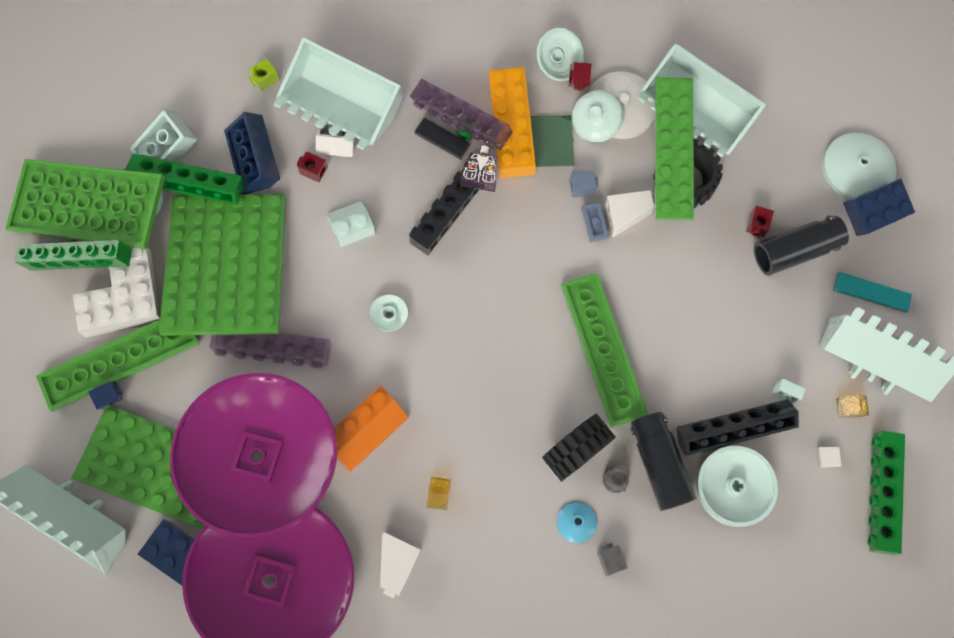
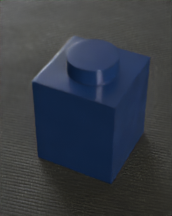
(106, 395)

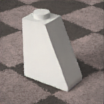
(628, 209)
(396, 564)

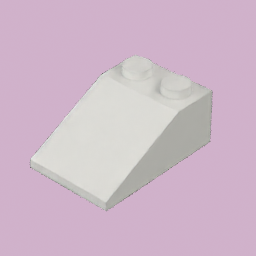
(333, 145)

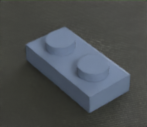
(594, 222)

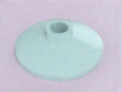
(388, 304)

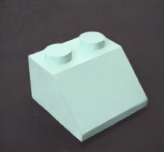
(351, 224)

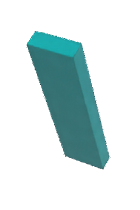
(872, 292)

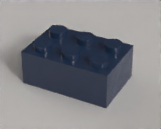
(879, 207)
(167, 550)

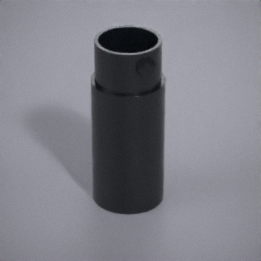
(800, 244)
(662, 461)

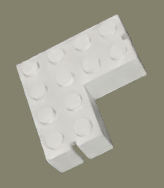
(126, 304)

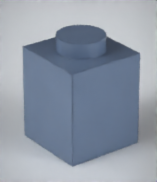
(583, 183)

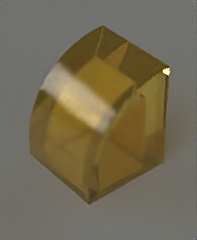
(852, 406)
(438, 493)

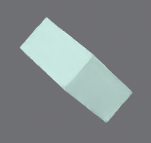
(788, 390)

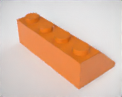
(367, 427)

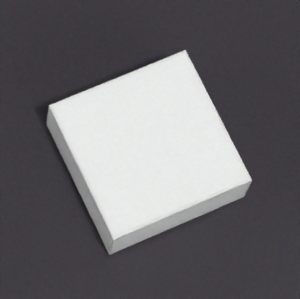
(829, 457)

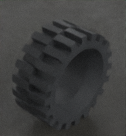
(710, 172)
(578, 447)

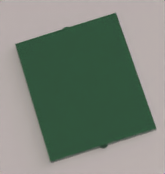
(552, 140)

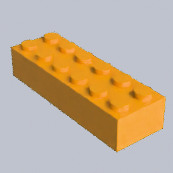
(512, 106)

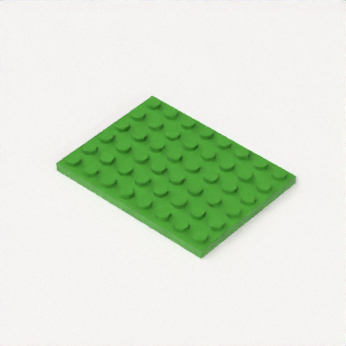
(224, 266)

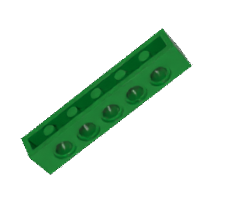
(191, 179)
(74, 255)
(894, 485)

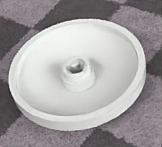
(626, 87)

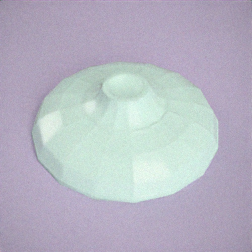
(557, 51)
(597, 116)

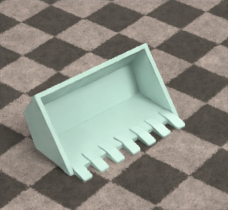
(339, 94)
(887, 355)
(63, 516)

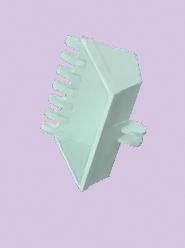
(720, 107)

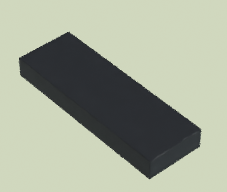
(442, 138)

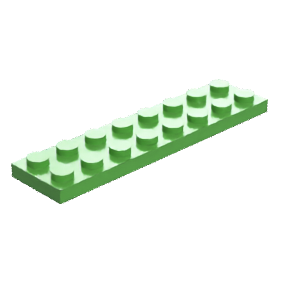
(674, 149)
(604, 350)
(110, 363)

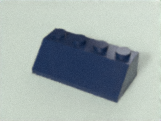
(252, 152)

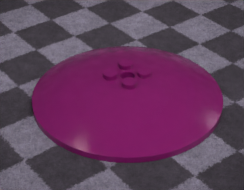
(216, 447)
(310, 589)

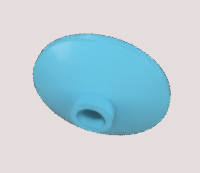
(569, 529)

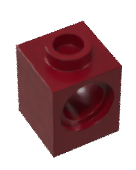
(579, 75)
(315, 173)
(764, 216)

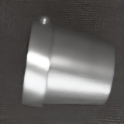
(616, 479)

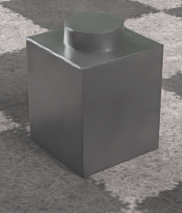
(611, 559)

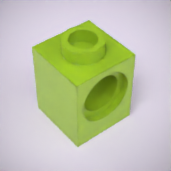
(261, 68)

